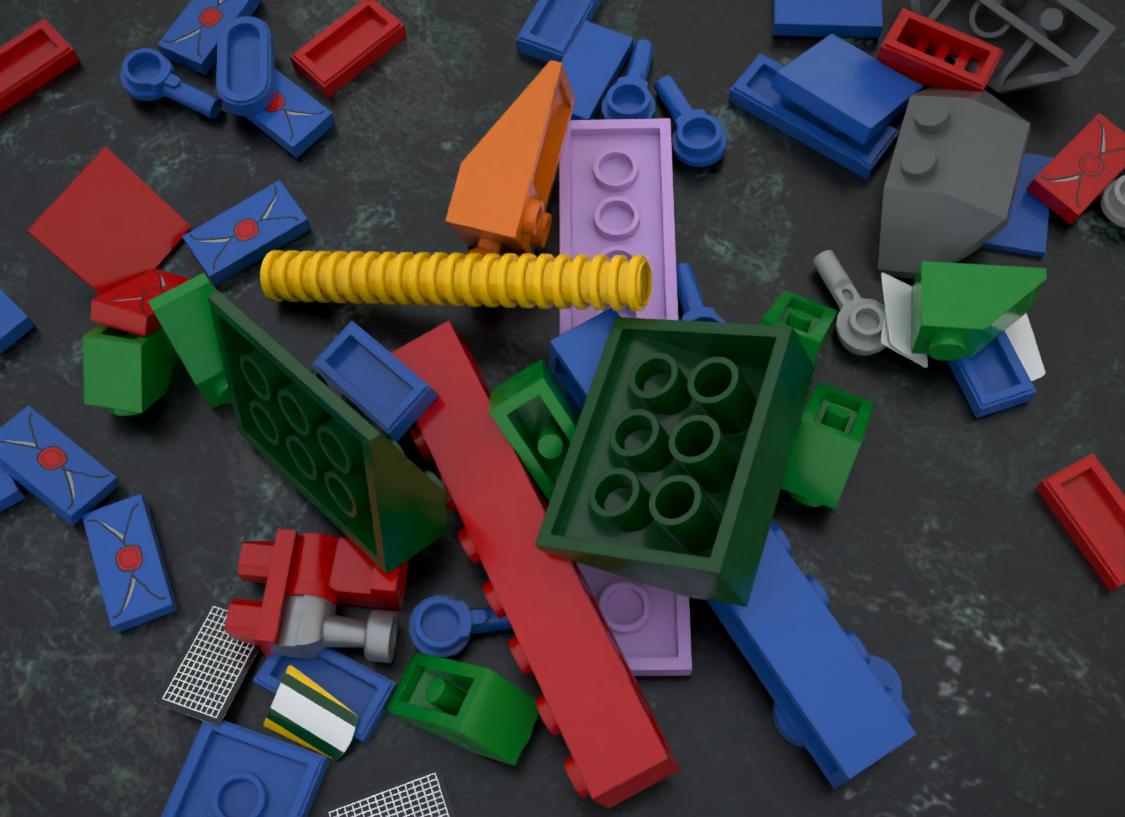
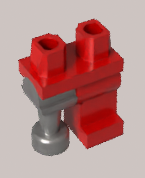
(303, 585)

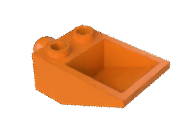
(511, 171)

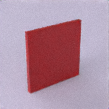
(108, 225)

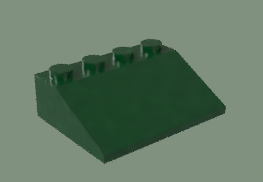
(327, 445)
(681, 455)

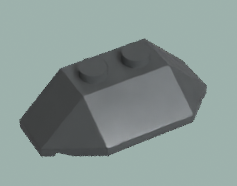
(1039, 37)
(949, 178)

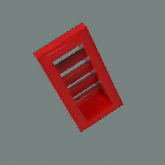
(915, 34)

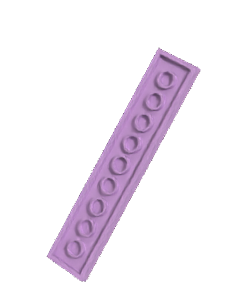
(622, 203)

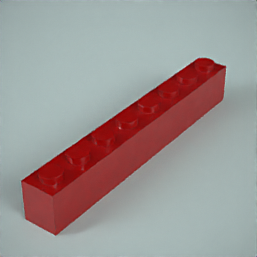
(546, 597)

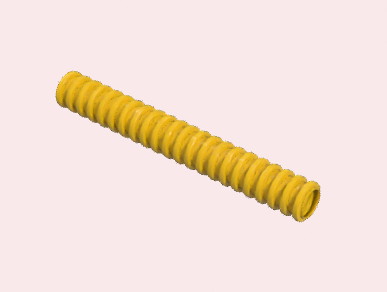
(458, 279)

